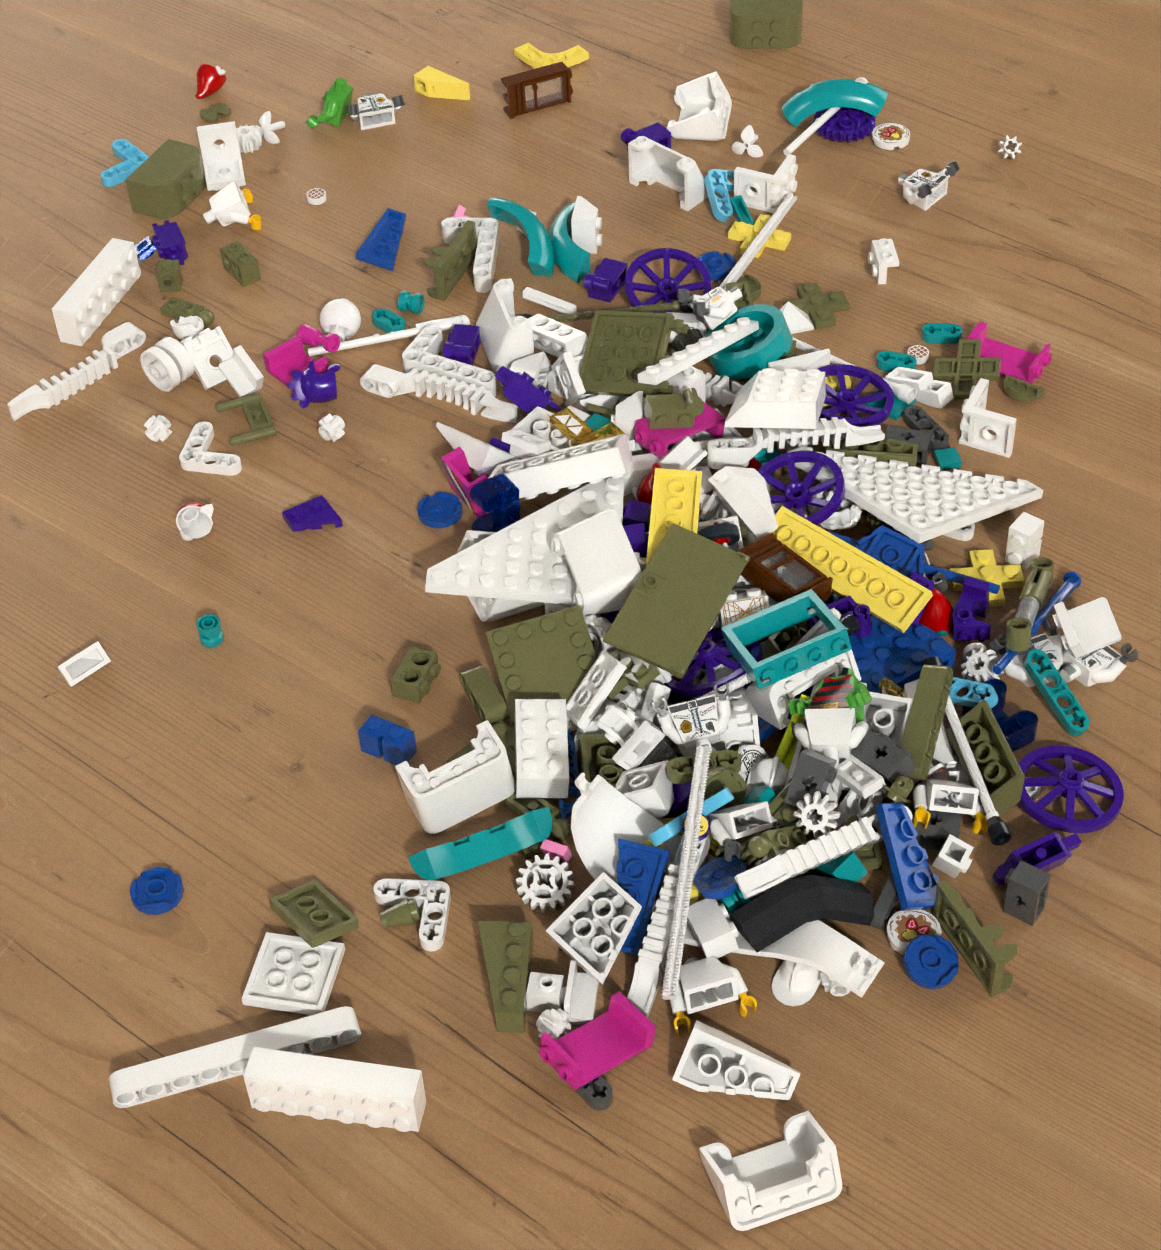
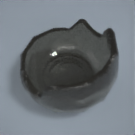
(682, 340)

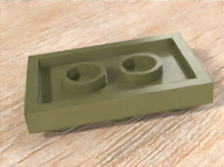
(314, 913)

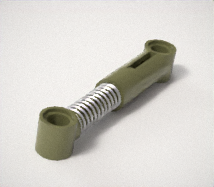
(1029, 604)

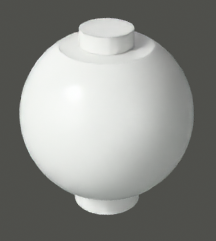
(340, 318)

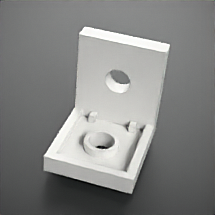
(222, 161)
(770, 188)
(202, 347)
(569, 381)
(978, 420)
(742, 725)

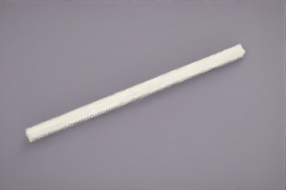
(759, 241)
(686, 874)

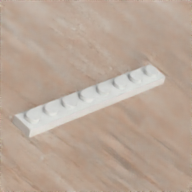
(696, 352)

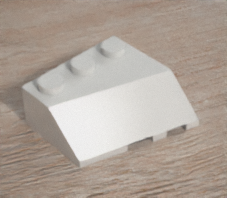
(596, 926)

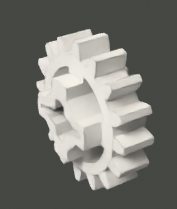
(550, 875)

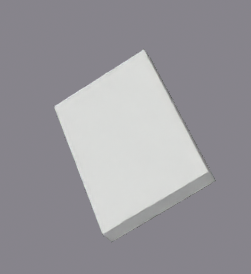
(594, 689)

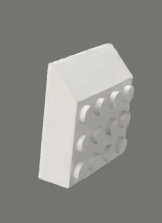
(779, 400)

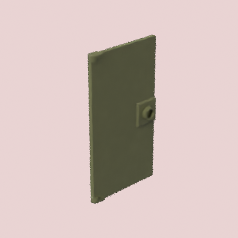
(676, 600)

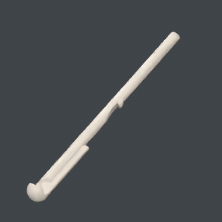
(816, 125)
(445, 324)

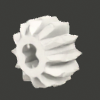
(249, 138)
(980, 666)
(810, 820)

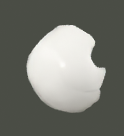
(187, 327)

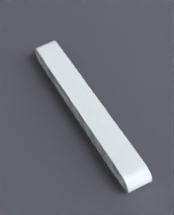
(230, 1057)

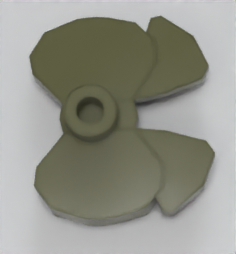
(210, 115)

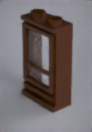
(537, 89)
(782, 571)

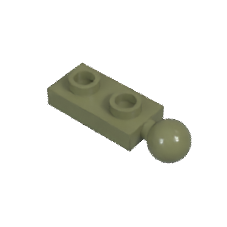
(176, 307)
(560, 827)
(776, 842)

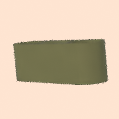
(484, 694)

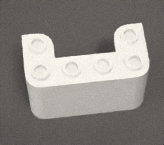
(460, 786)

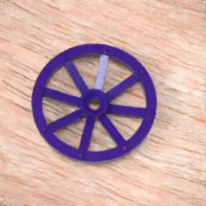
(667, 282)
(848, 400)
(799, 493)
(709, 657)
(1071, 785)

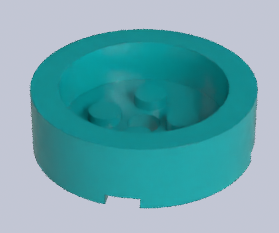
(767, 343)

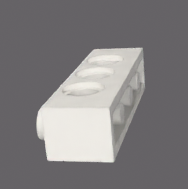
(557, 337)

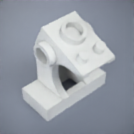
(619, 726)

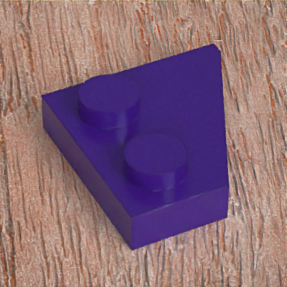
(311, 515)

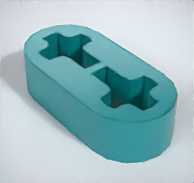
(387, 320)
(941, 333)
(890, 360)

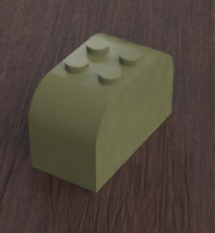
(765, 23)
(167, 180)

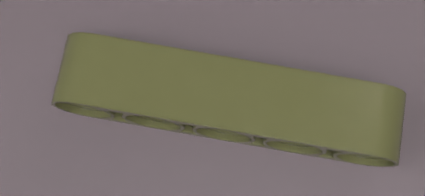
(926, 717)

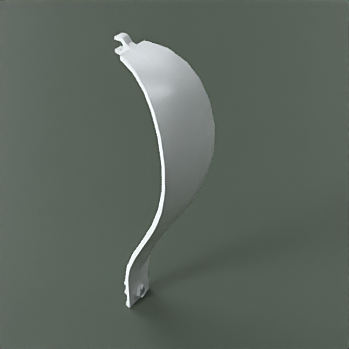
(606, 814)

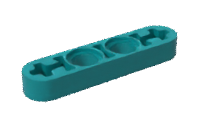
(1051, 694)

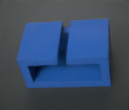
(397, 741)

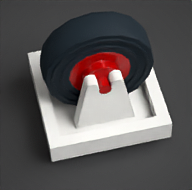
(722, 531)

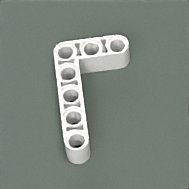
(487, 247)
(424, 356)

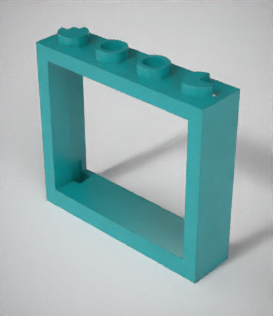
(776, 619)

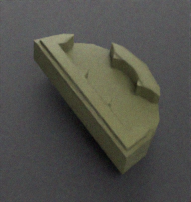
(1021, 390)

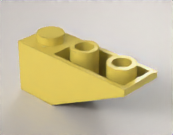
(440, 85)

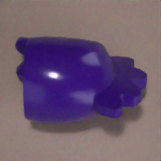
(313, 386)

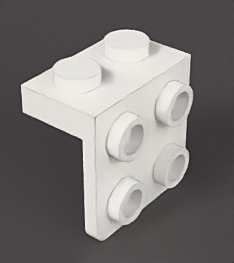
(1087, 626)

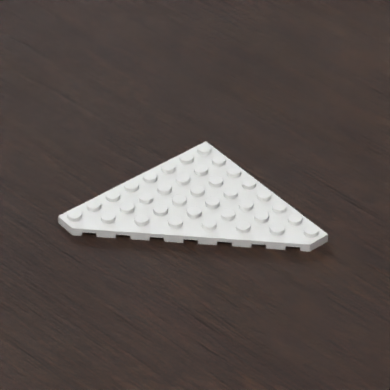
(923, 499)
(520, 558)

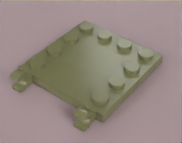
(622, 347)
(542, 656)

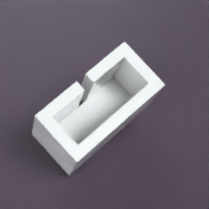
(1024, 540)
(711, 928)

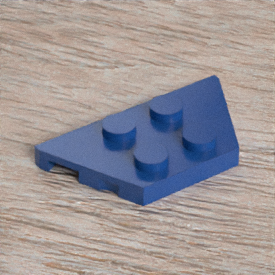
(894, 550)

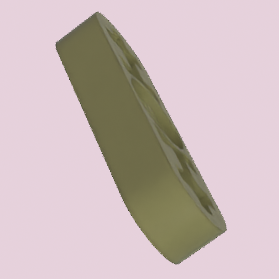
(685, 763)

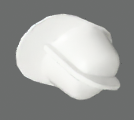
(767, 773)
(857, 805)
(795, 983)

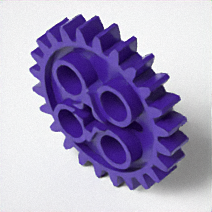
(846, 124)

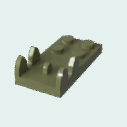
(453, 261)
(974, 941)

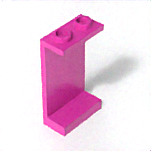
(1014, 361)
(658, 439)
(599, 1043)

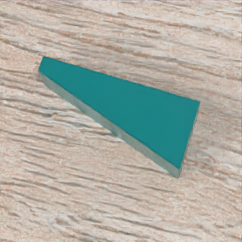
(740, 210)

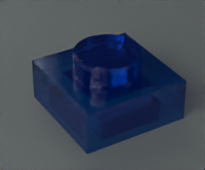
(145, 248)

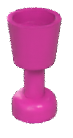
(314, 337)

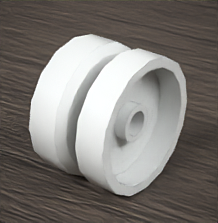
(167, 364)

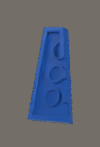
(383, 241)
(907, 859)
(641, 876)

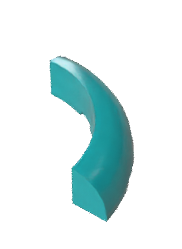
(834, 94)
(541, 253)
(568, 256)
(483, 846)
(844, 868)

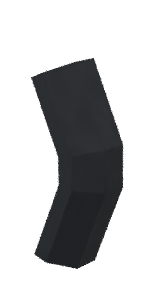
(801, 902)

